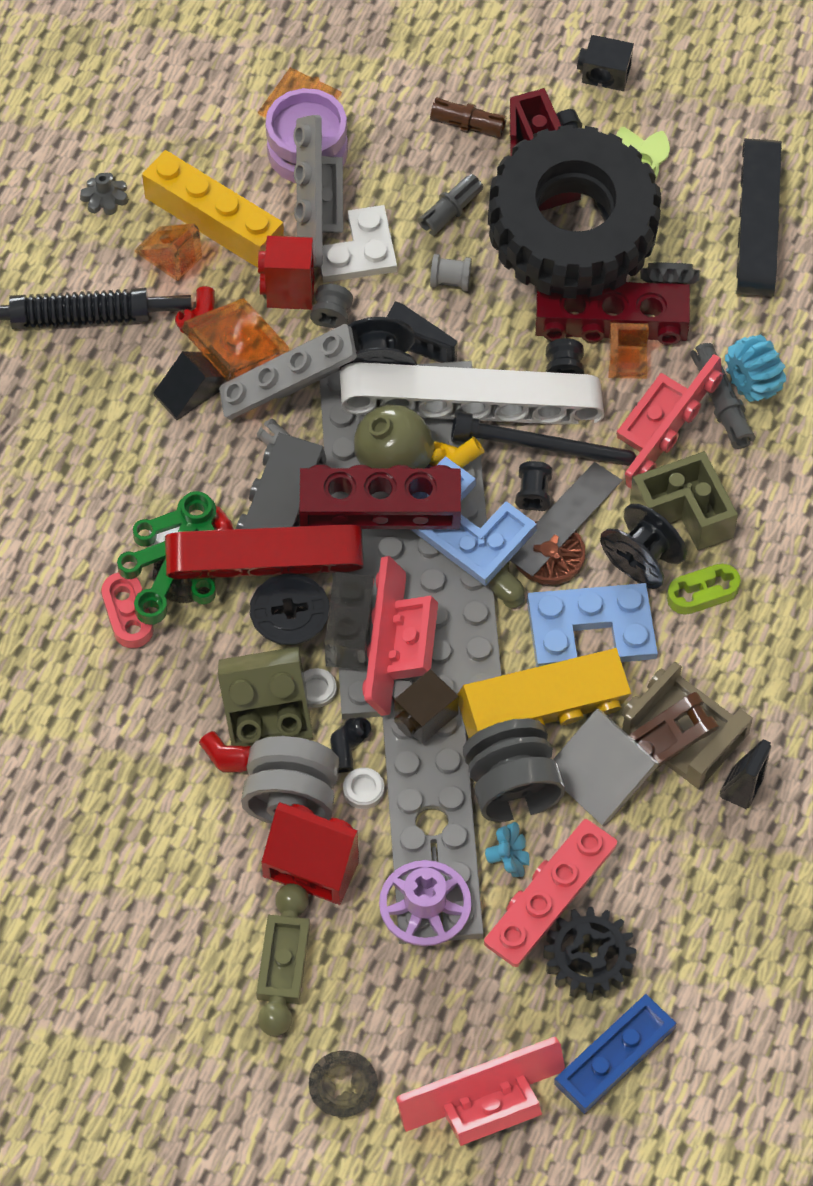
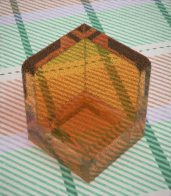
(628, 350)

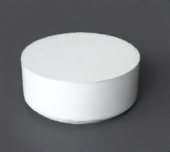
(320, 687)
(363, 788)

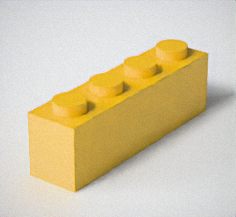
(210, 205)
(547, 692)

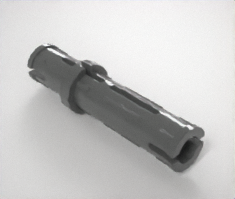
(727, 407)

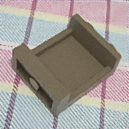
(706, 755)

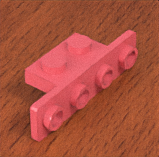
(662, 412)
(400, 636)
(550, 892)
(485, 1096)

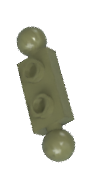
(283, 959)

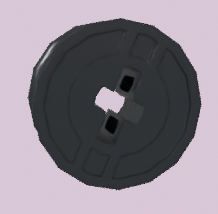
(382, 341)
(648, 541)
(286, 595)

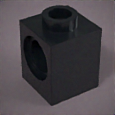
(606, 62)

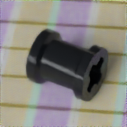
(534, 486)

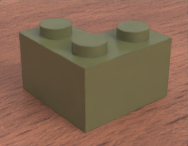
(689, 492)

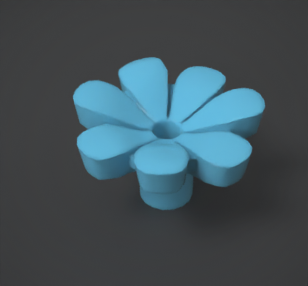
(509, 850)

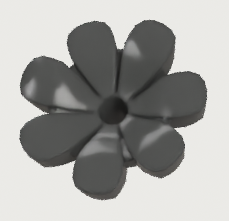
(104, 193)

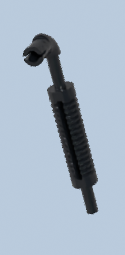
(89, 307)

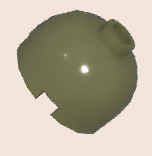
(393, 437)

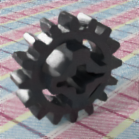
(598, 936)

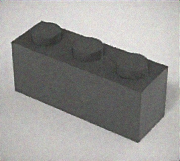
(277, 493)

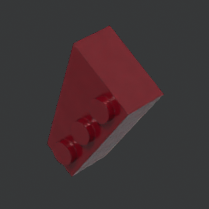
(529, 115)

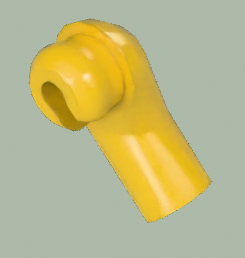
(459, 455)

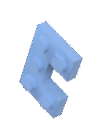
(484, 549)
(560, 612)

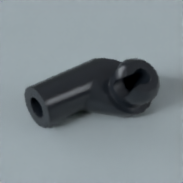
(348, 737)

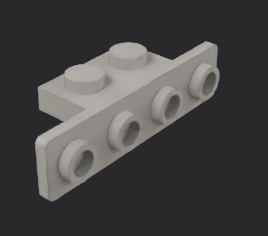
(318, 186)
(289, 372)

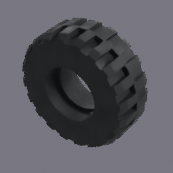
(575, 163)

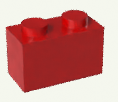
(287, 272)

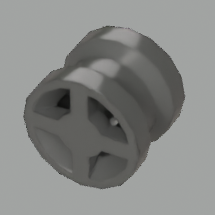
(331, 305)

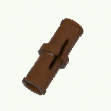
(468, 117)

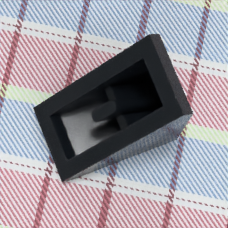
(188, 384)

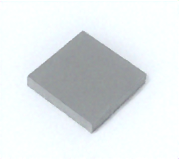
(603, 767)

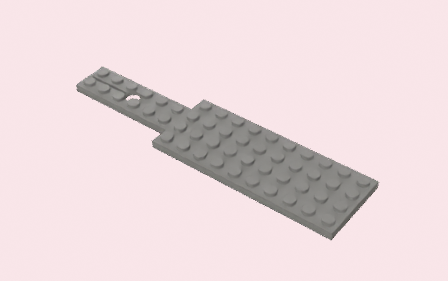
(463, 653)

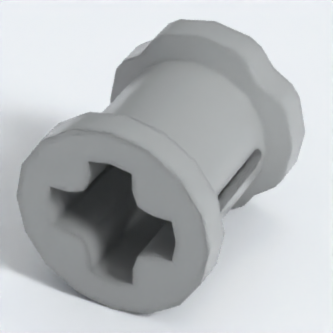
(450, 272)

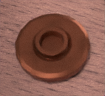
(563, 561)

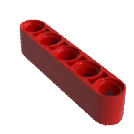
(263, 551)

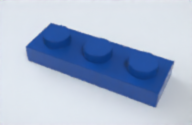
(615, 1053)

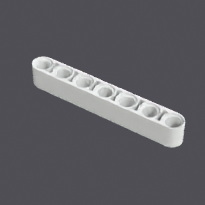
(483, 392)

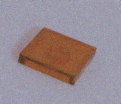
(234, 338)

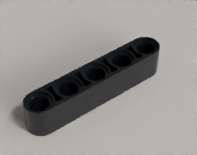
(759, 217)

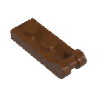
(665, 737)

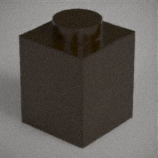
(425, 707)

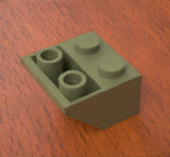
(265, 696)

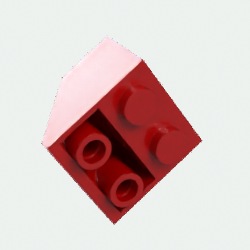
(311, 852)

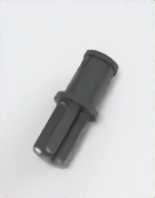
(450, 204)

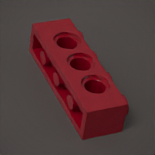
(630, 302)
(396, 511)

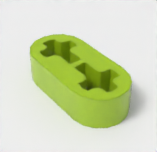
(701, 581)

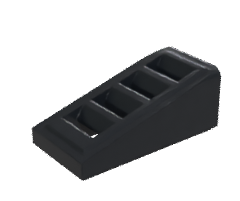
(429, 339)
(747, 776)

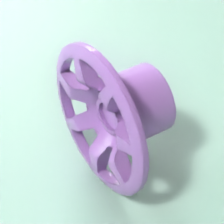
(425, 898)

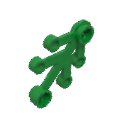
(180, 518)

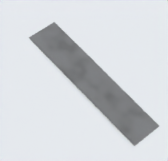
(567, 515)

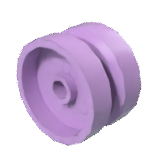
(282, 121)

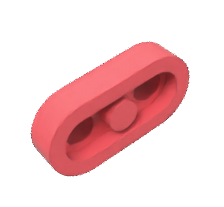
(122, 612)

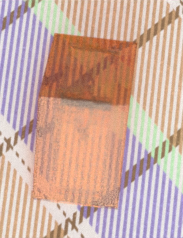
(172, 249)

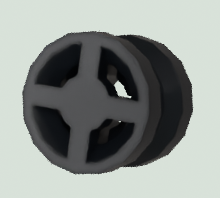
(565, 356)

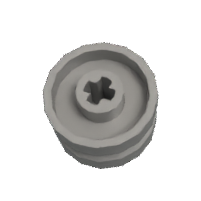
(289, 773)

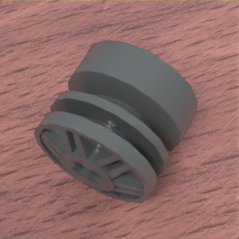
(510, 764)

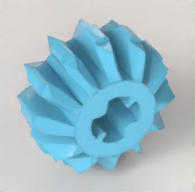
(755, 368)

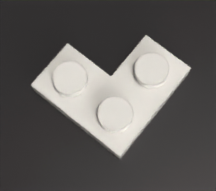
(369, 251)

